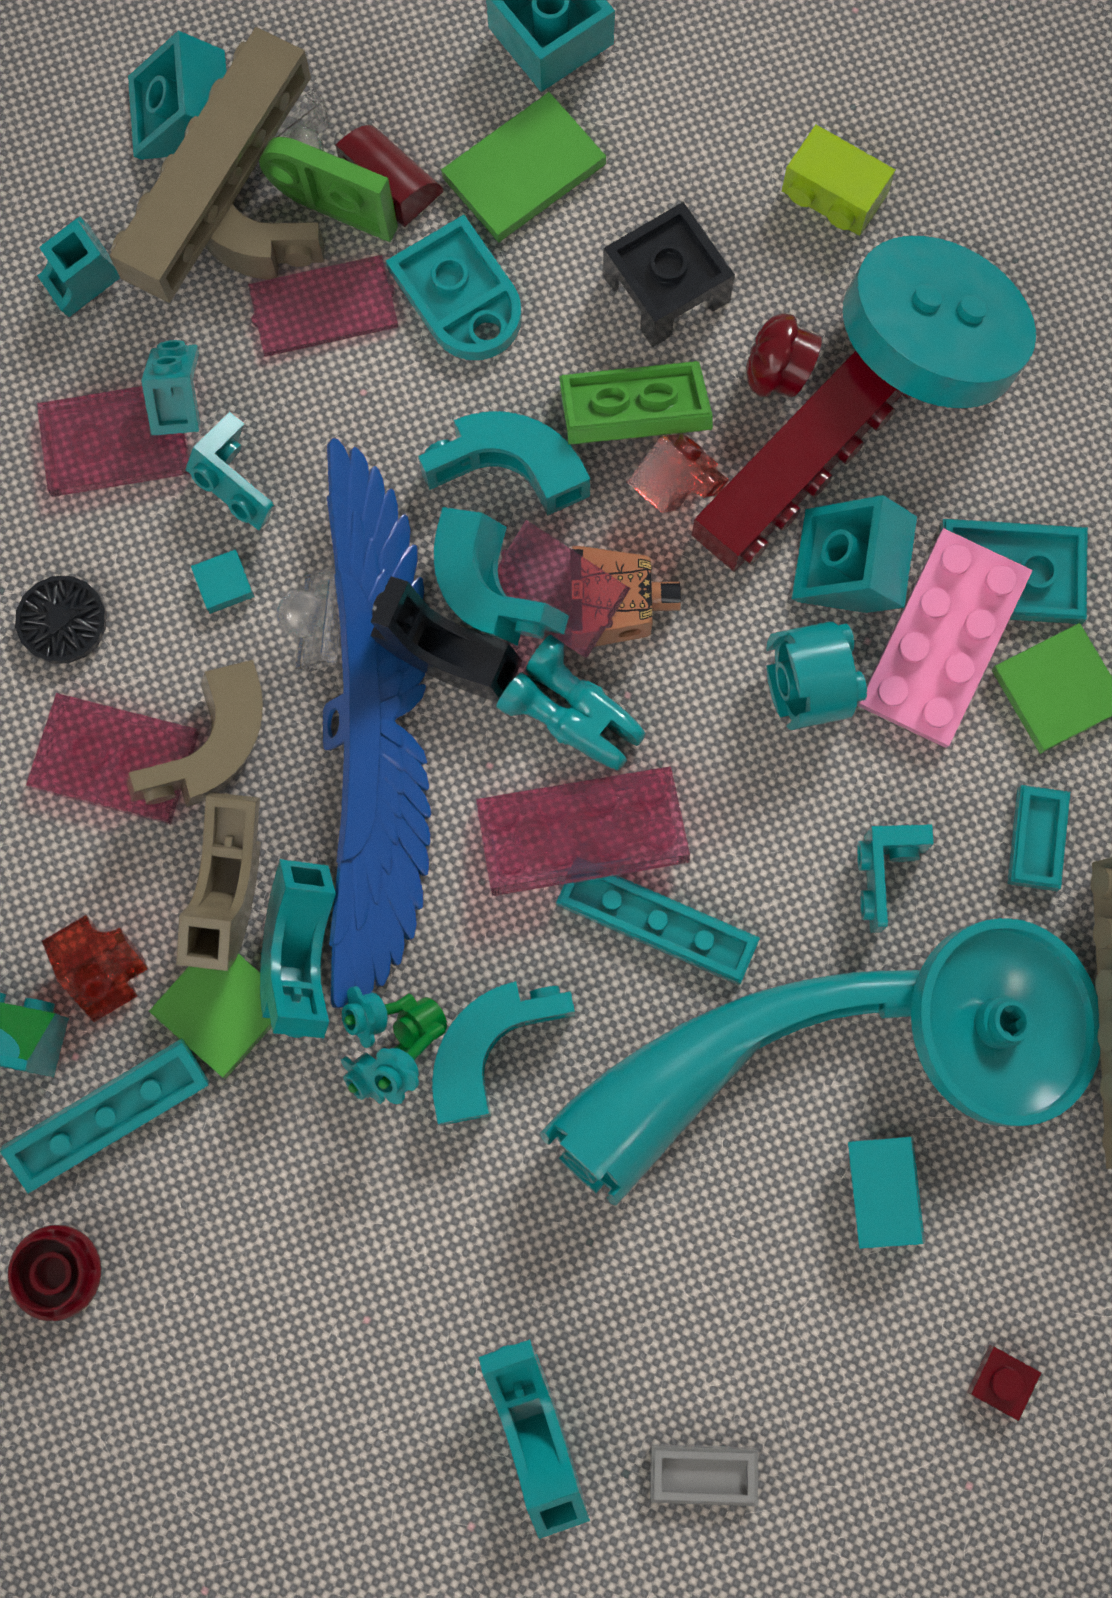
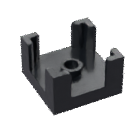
(668, 270)

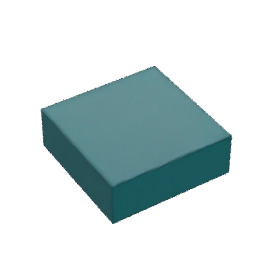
(222, 581)

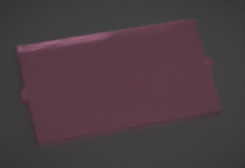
(323, 305)
(551, 573)

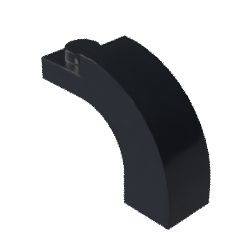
(440, 646)

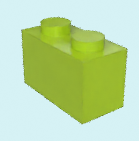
(837, 180)

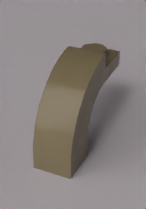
(258, 247)
(236, 717)
(222, 902)

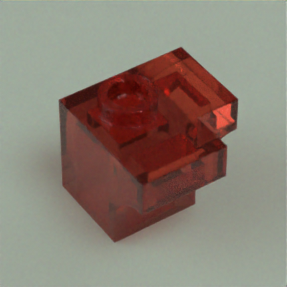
(674, 471)
(95, 966)

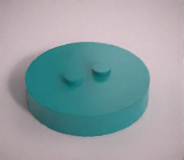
(938, 321)

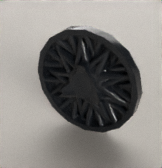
(60, 619)

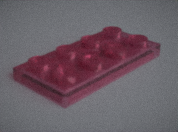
(582, 831)

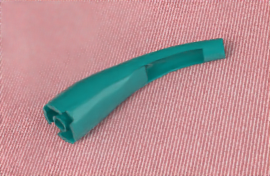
(651, 1096)

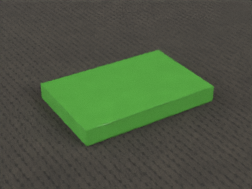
(523, 167)
(635, 402)

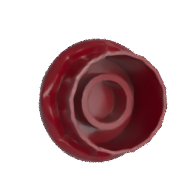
(782, 357)
(54, 1273)

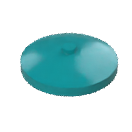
(1006, 1022)

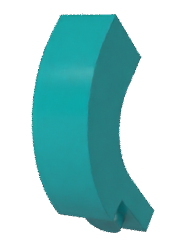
(513, 444)
(467, 574)
(293, 949)
(464, 1050)
(535, 1438)

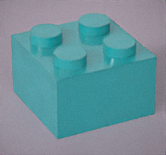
(551, 35)

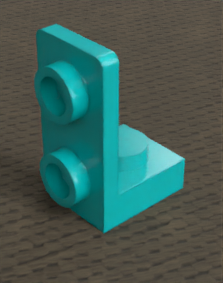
(170, 388)
(212, 473)
(902, 844)

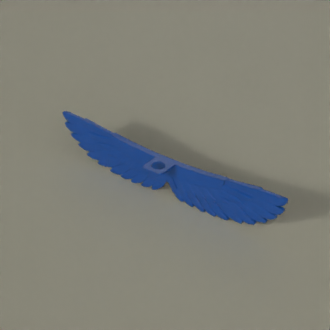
(383, 773)

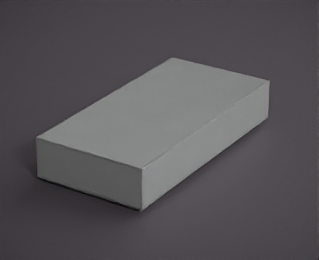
(704, 1475)

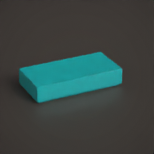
(1039, 838)

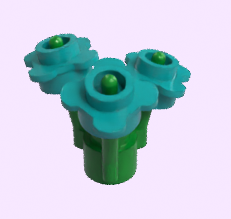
(395, 1068)

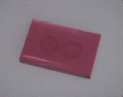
(105, 443)
(94, 747)

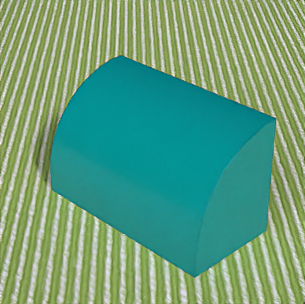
(886, 1192)

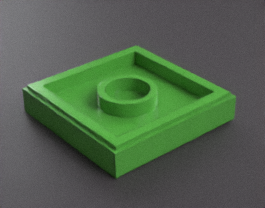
(1057, 687)
(216, 1013)

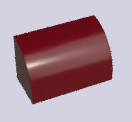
(409, 184)

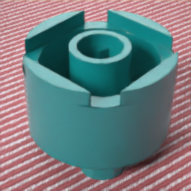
(814, 674)

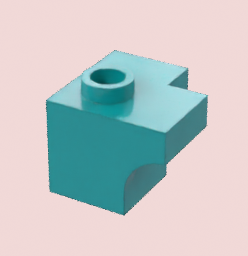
(76, 267)

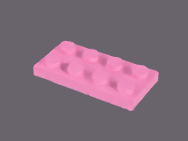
(945, 638)

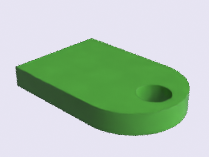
(331, 186)

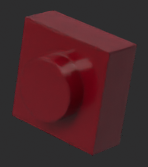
(1004, 1382)

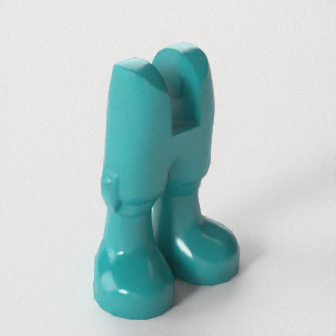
(589, 710)

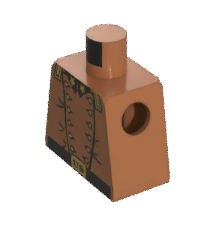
(634, 614)

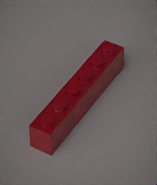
(795, 463)

